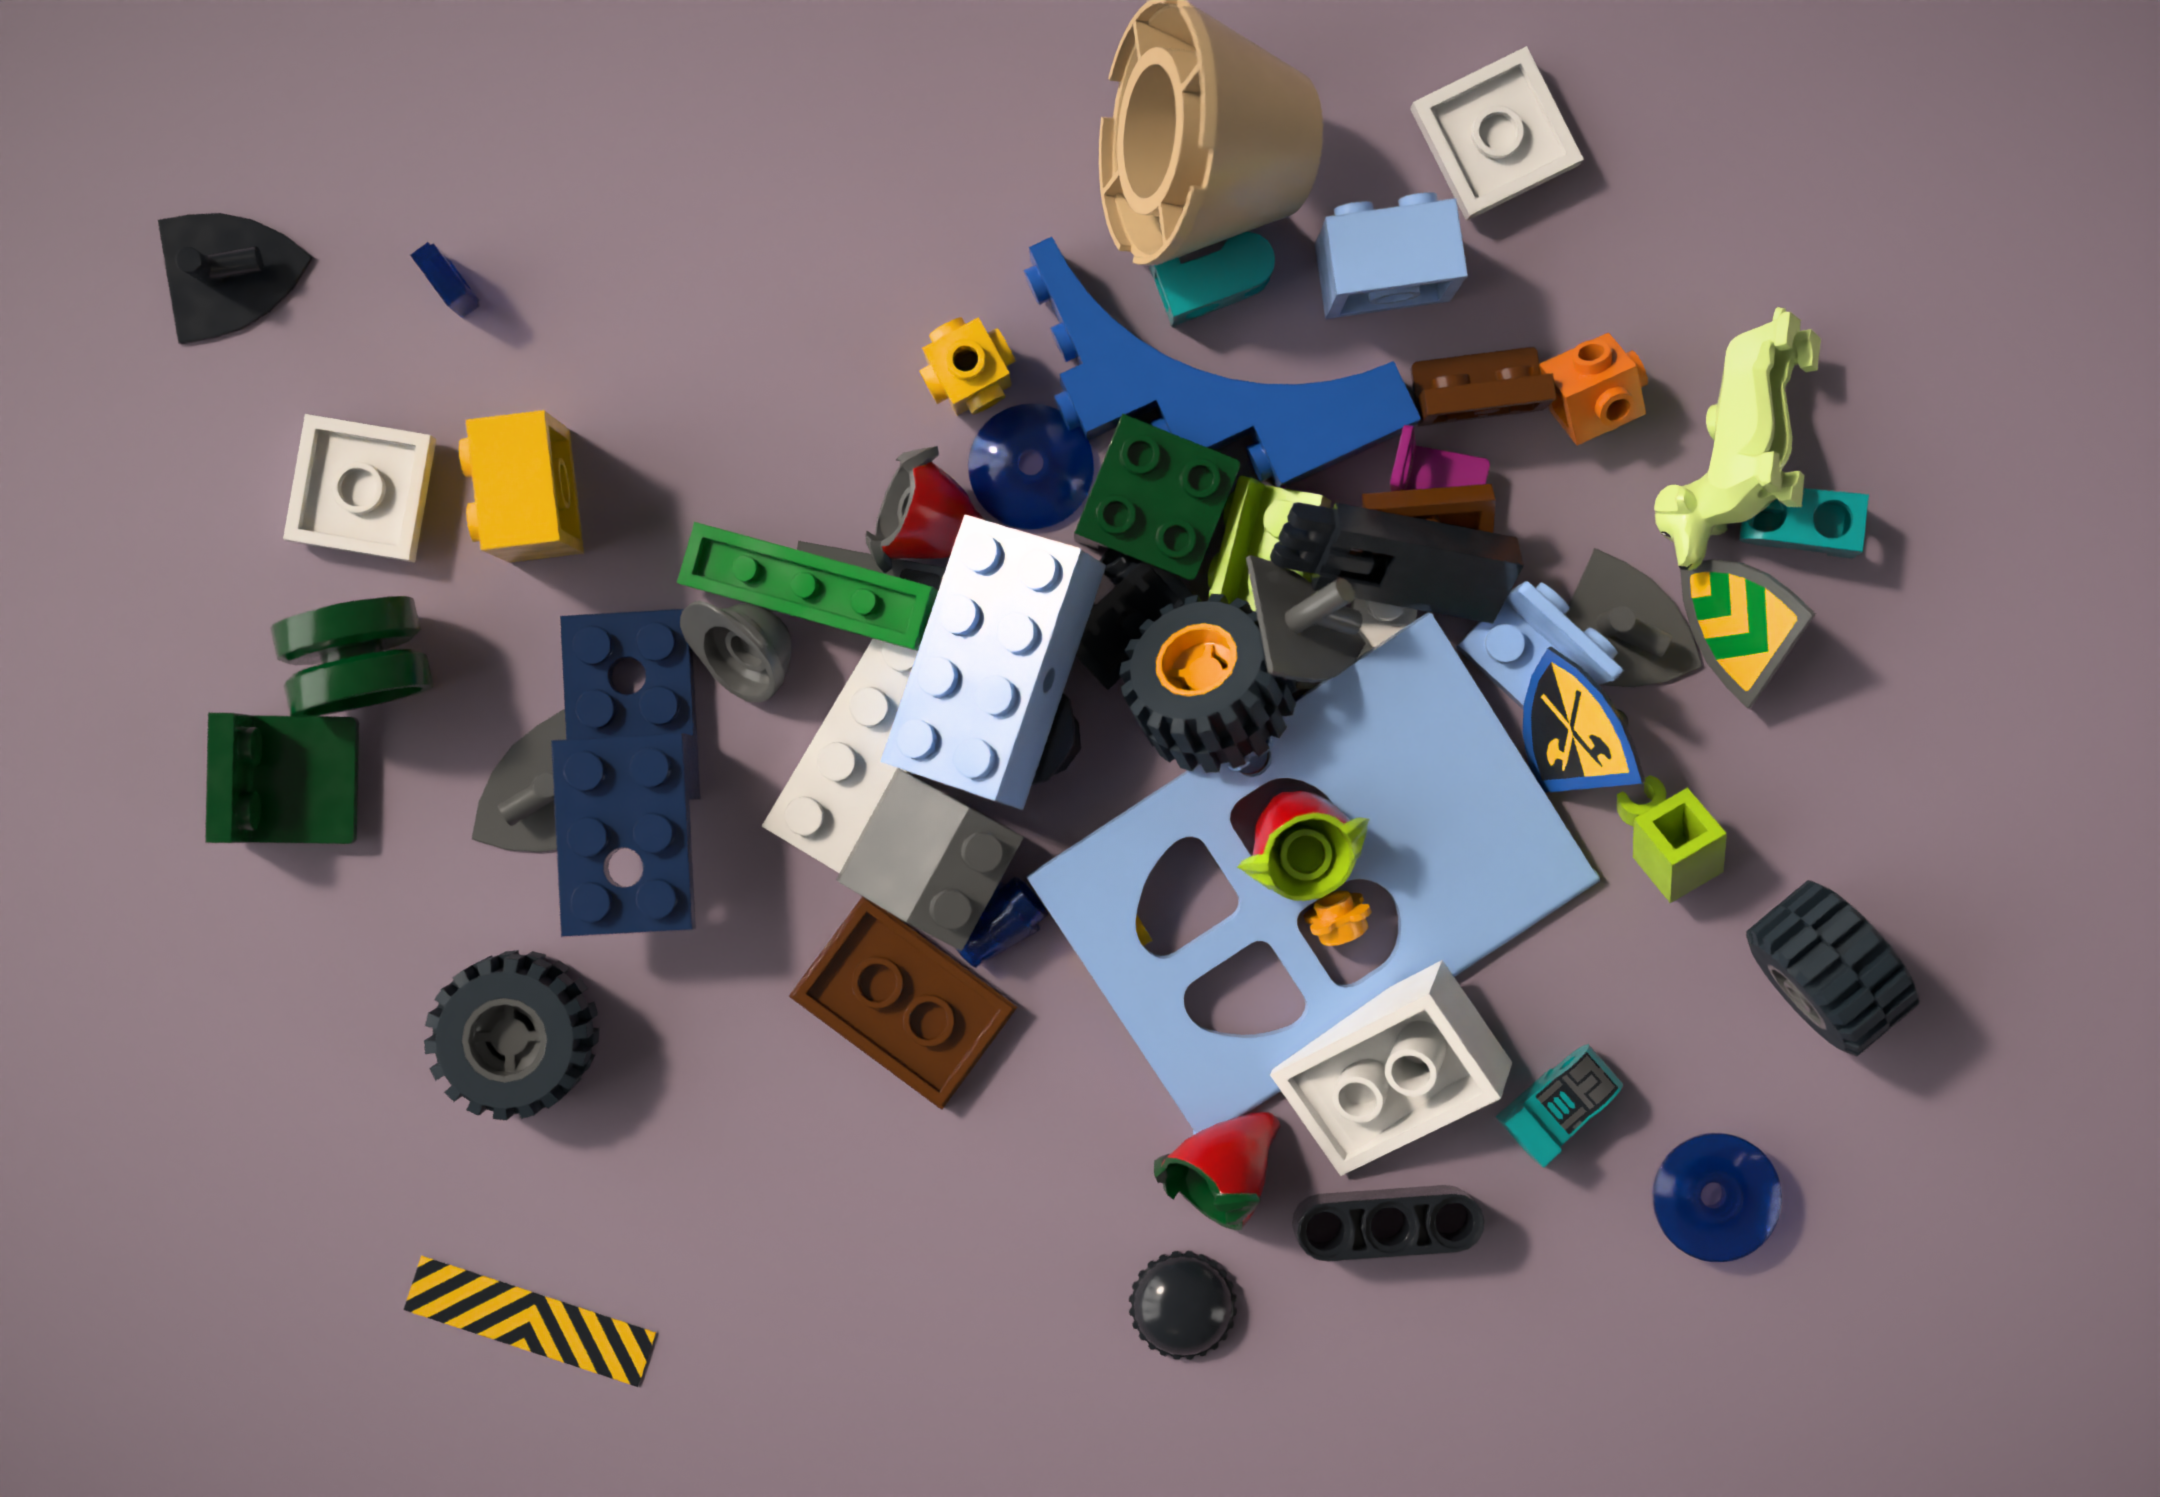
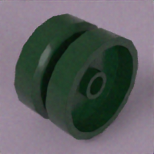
(350, 647)

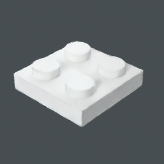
(1496, 133)
(360, 488)

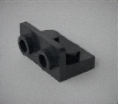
(1124, 601)

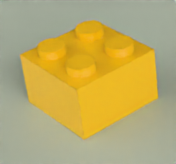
(522, 486)

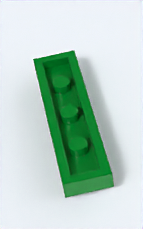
(807, 586)

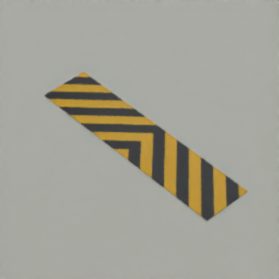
(529, 1321)

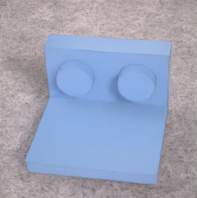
(1522, 633)

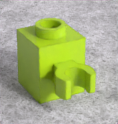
(1674, 839)

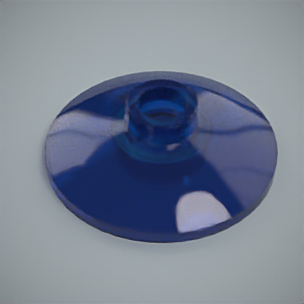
(1035, 499)
(1747, 1205)

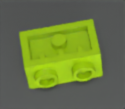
(1253, 524)

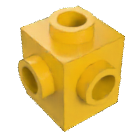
(971, 389)

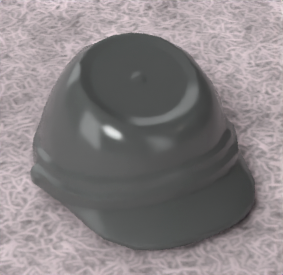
(740, 647)

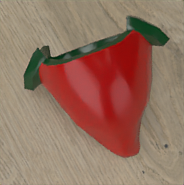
(1222, 1168)

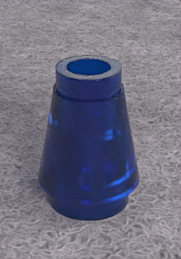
(1006, 920)

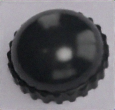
(1183, 1304)

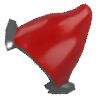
(919, 512)

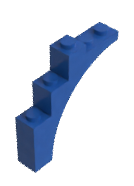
(1292, 425)

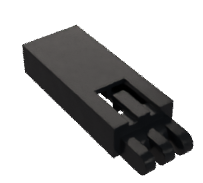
(1432, 563)

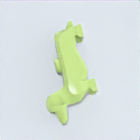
(1749, 440)

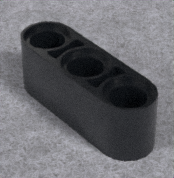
(1415, 1236)

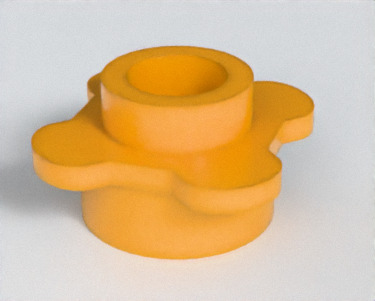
(1338, 917)

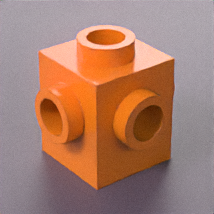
(1596, 388)

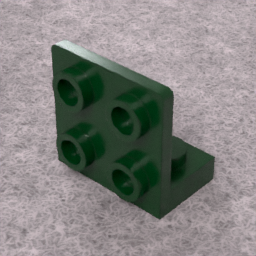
(1157, 498)
(281, 779)

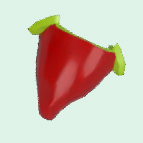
(1304, 846)

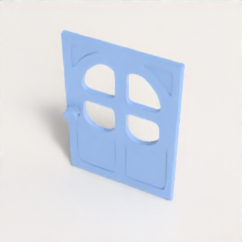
(1450, 836)

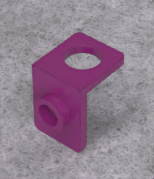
(1433, 468)

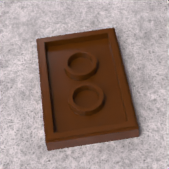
(903, 1001)

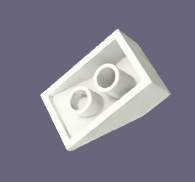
(1395, 1070)

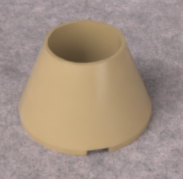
(1201, 135)

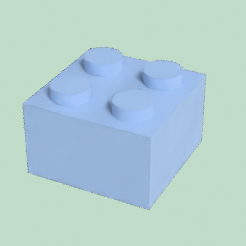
(1390, 255)

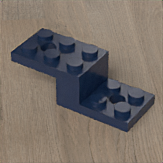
(626, 775)

